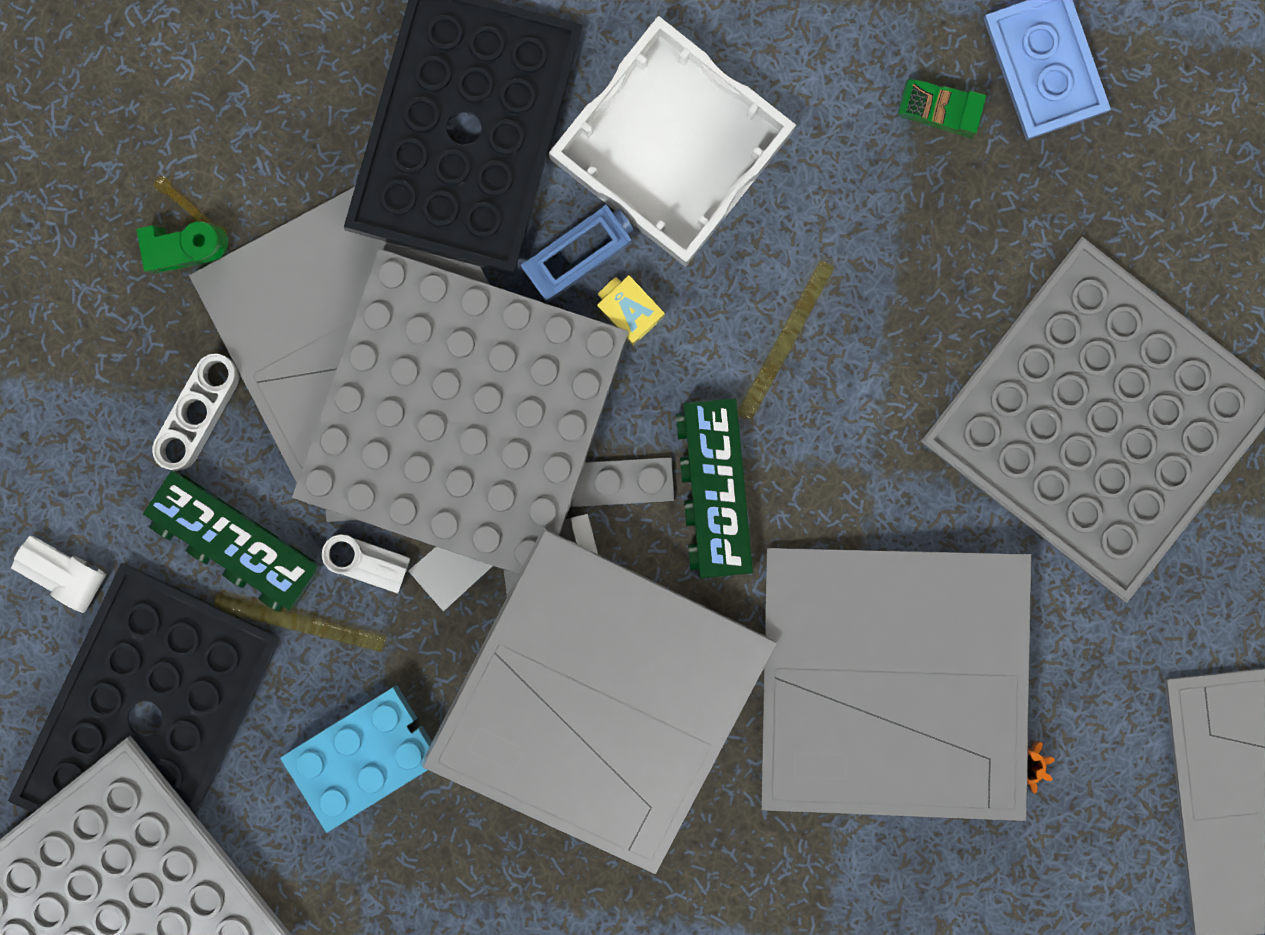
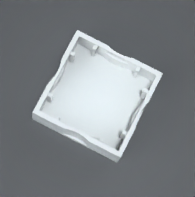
(672, 141)

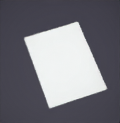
(447, 575)

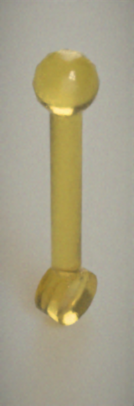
(164, 187)

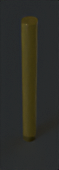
(785, 340)
(300, 623)

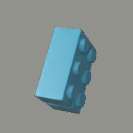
(359, 759)

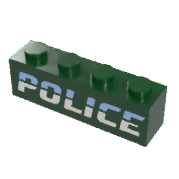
(717, 488)
(231, 540)

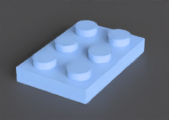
(1046, 65)

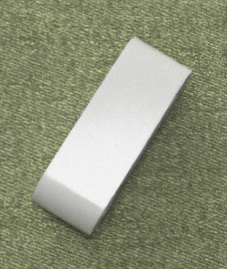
(177, 423)

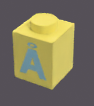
(629, 308)

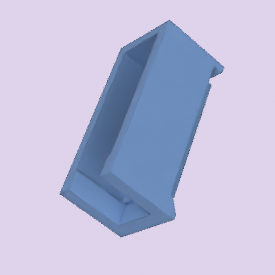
(617, 228)

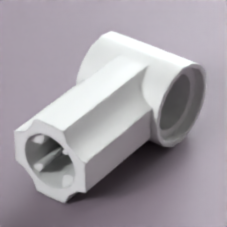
(370, 563)
(63, 575)

